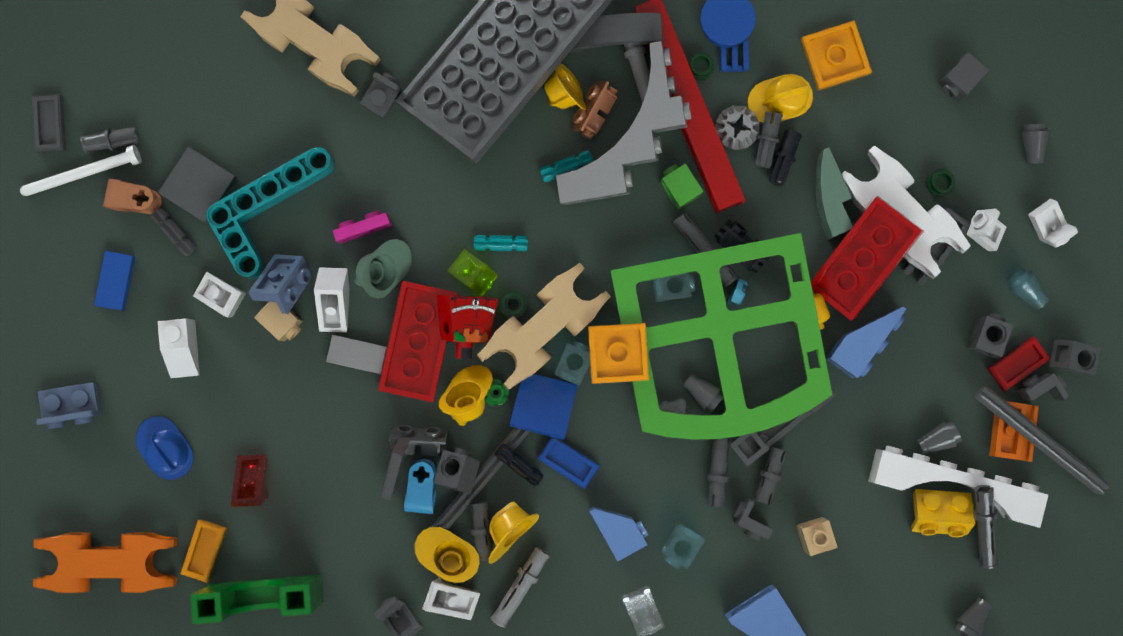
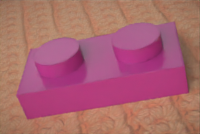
(373, 223)

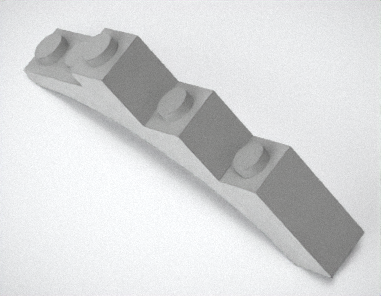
(658, 113)

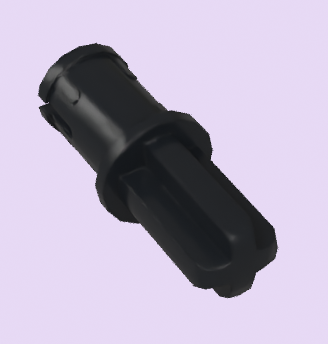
(785, 157)

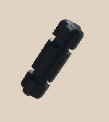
(518, 464)

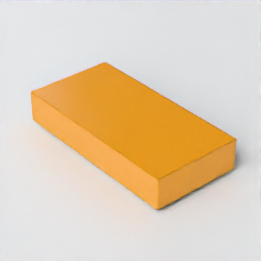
(203, 550)

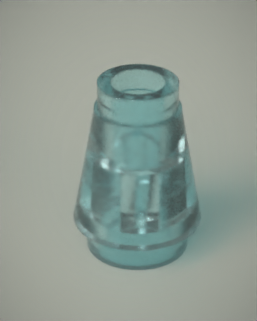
(1027, 288)

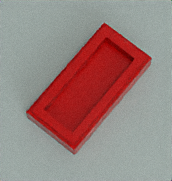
(1018, 363)

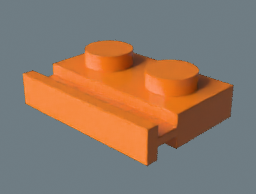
(1007, 441)

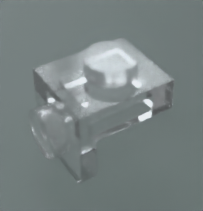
(643, 611)

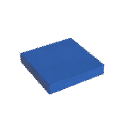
(543, 406)

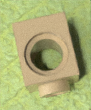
(278, 324)
(816, 536)

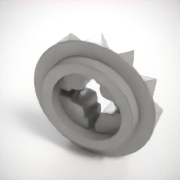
(726, 132)

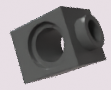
(963, 77)
(979, 340)
(1075, 357)
(464, 478)

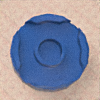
(727, 21)

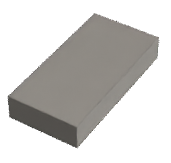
(356, 354)

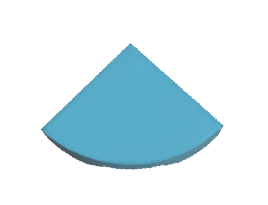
(737, 295)

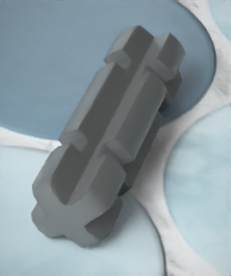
(173, 232)

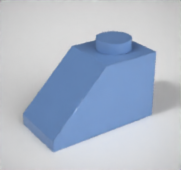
(620, 532)

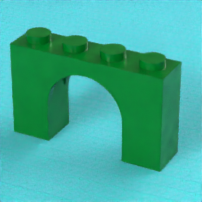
(291, 594)

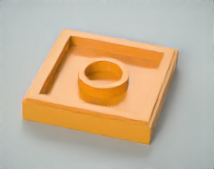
(836, 55)
(618, 353)

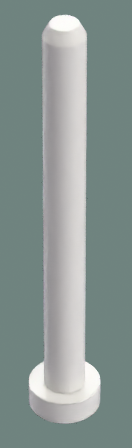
(131, 155)

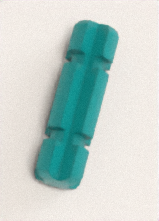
(566, 165)
(500, 243)

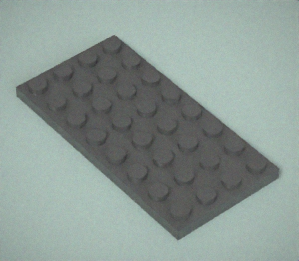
(495, 67)

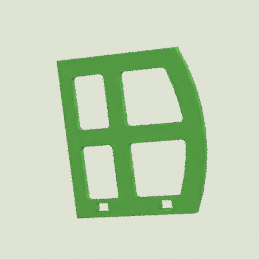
(719, 326)

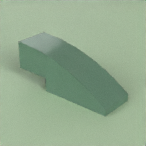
(830, 196)

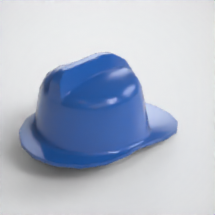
(164, 448)

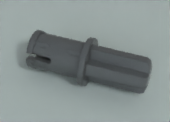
(110, 139)
(768, 140)

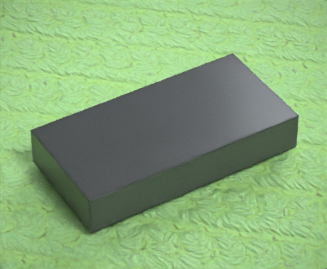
(48, 123)
(394, 468)

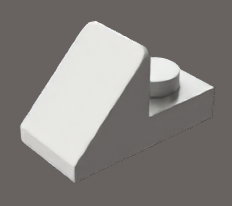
(219, 295)
(451, 600)

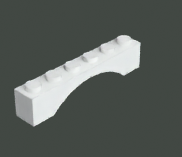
(900, 472)

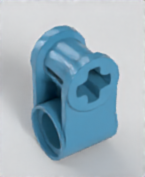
(421, 492)

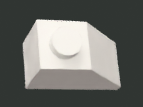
(332, 299)
(179, 347)

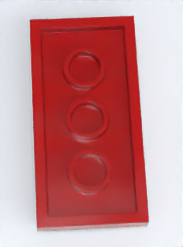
(865, 258)
(415, 344)

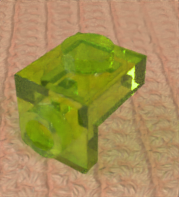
(473, 273)

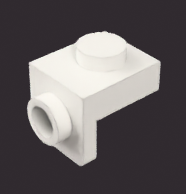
(1051, 224)
(987, 229)

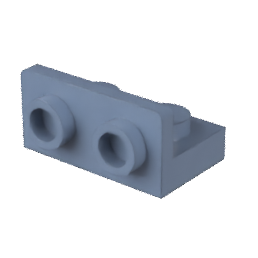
(282, 281)
(69, 403)

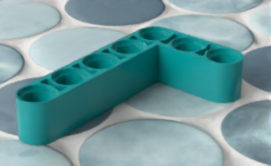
(262, 202)

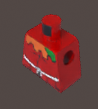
(465, 321)

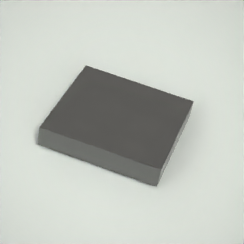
(196, 184)

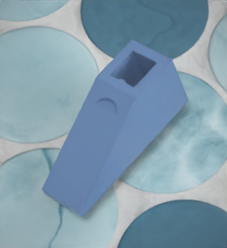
(856, 348)

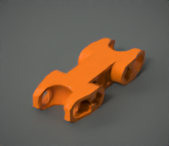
(81, 562)

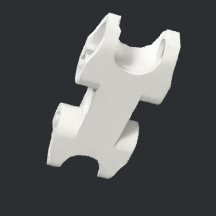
(891, 187)

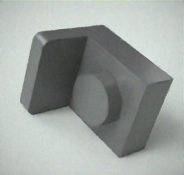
(381, 94)

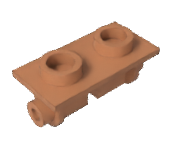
(597, 99)

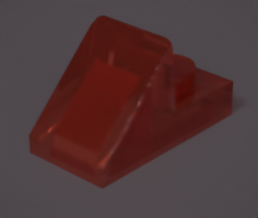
(249, 481)

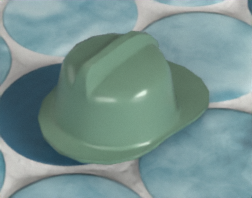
(383, 268)

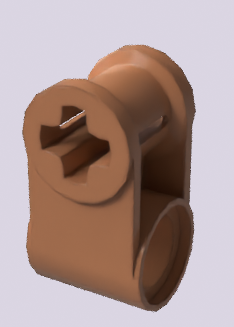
(129, 197)

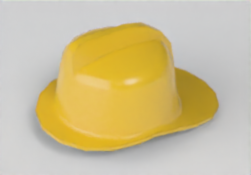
(563, 89)
(782, 95)
(466, 394)
(507, 527)
(446, 555)

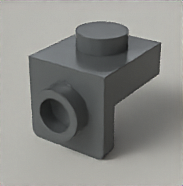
(1036, 386)
(753, 528)
(398, 617)

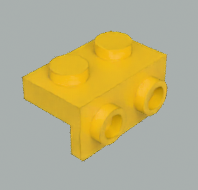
(943, 512)

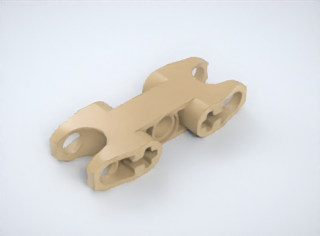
(330, 51)
(527, 340)

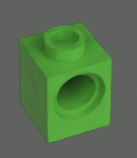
(680, 185)

